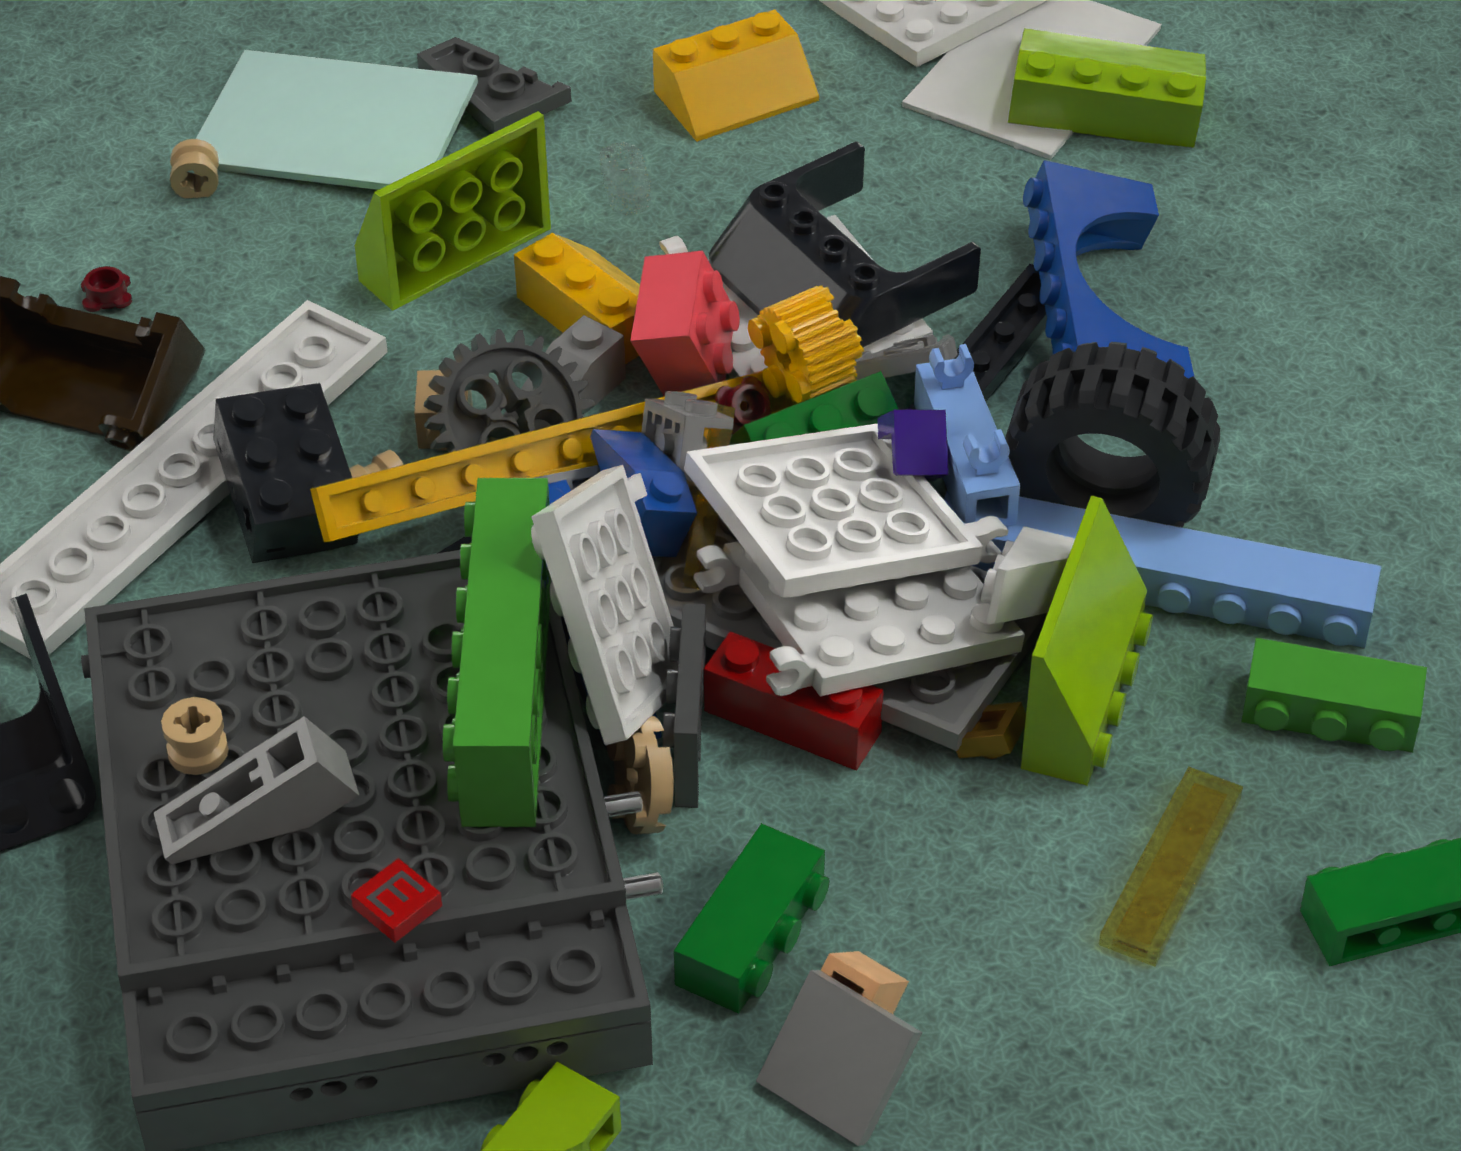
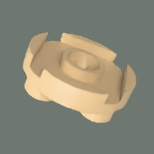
(645, 769)

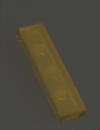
(705, 522)
(1170, 866)

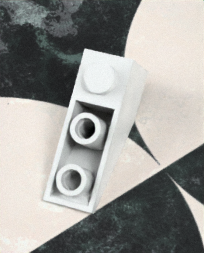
(1025, 575)

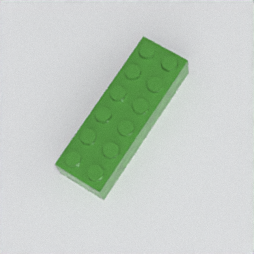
(499, 658)

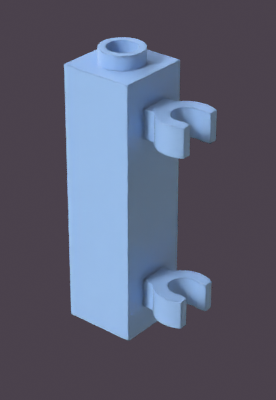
(978, 461)

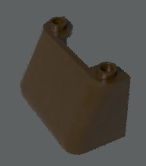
(91, 367)

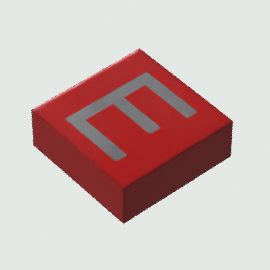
(396, 900)

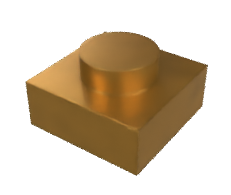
(994, 732)

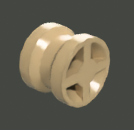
(203, 160)
(194, 735)

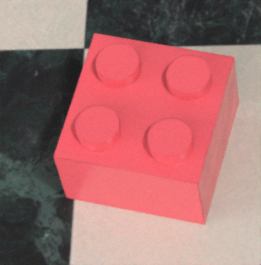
(684, 322)

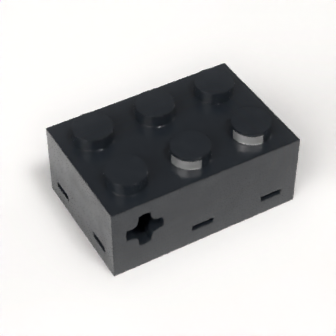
(272, 455)

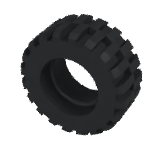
(1123, 397)

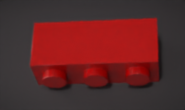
(830, 726)

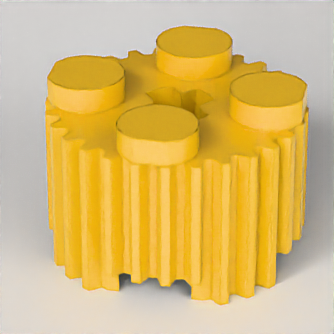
(805, 346)

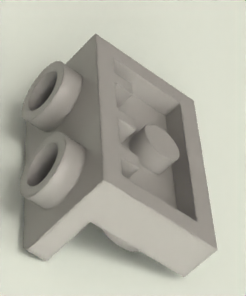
(679, 424)

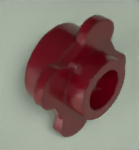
(105, 289)
(752, 393)

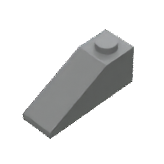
(599, 359)
(261, 795)

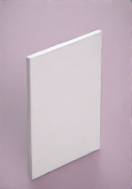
(976, 79)

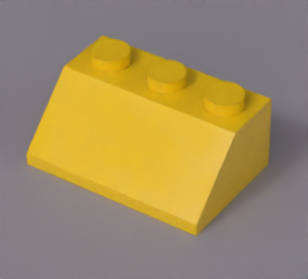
(733, 75)
(570, 281)

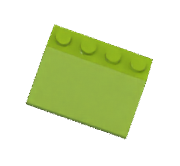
(1108, 88)
(455, 214)
(1085, 654)

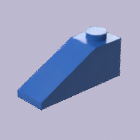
(669, 506)

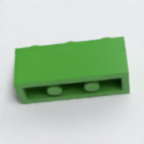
(1334, 695)

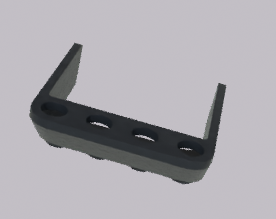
(786, 246)
(41, 759)

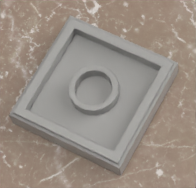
(838, 1057)

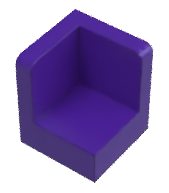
(917, 442)

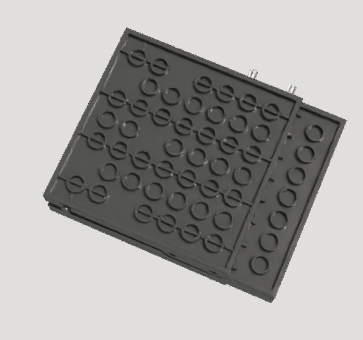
(250, 971)

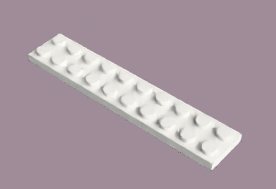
(167, 480)

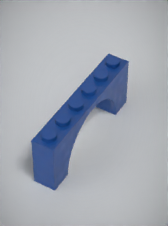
(1080, 213)

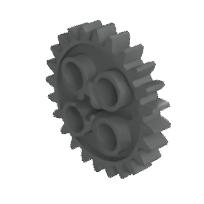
(553, 394)

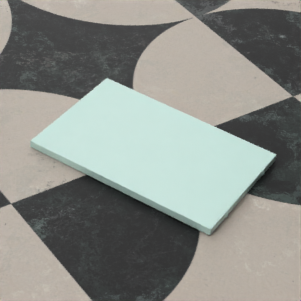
(334, 119)

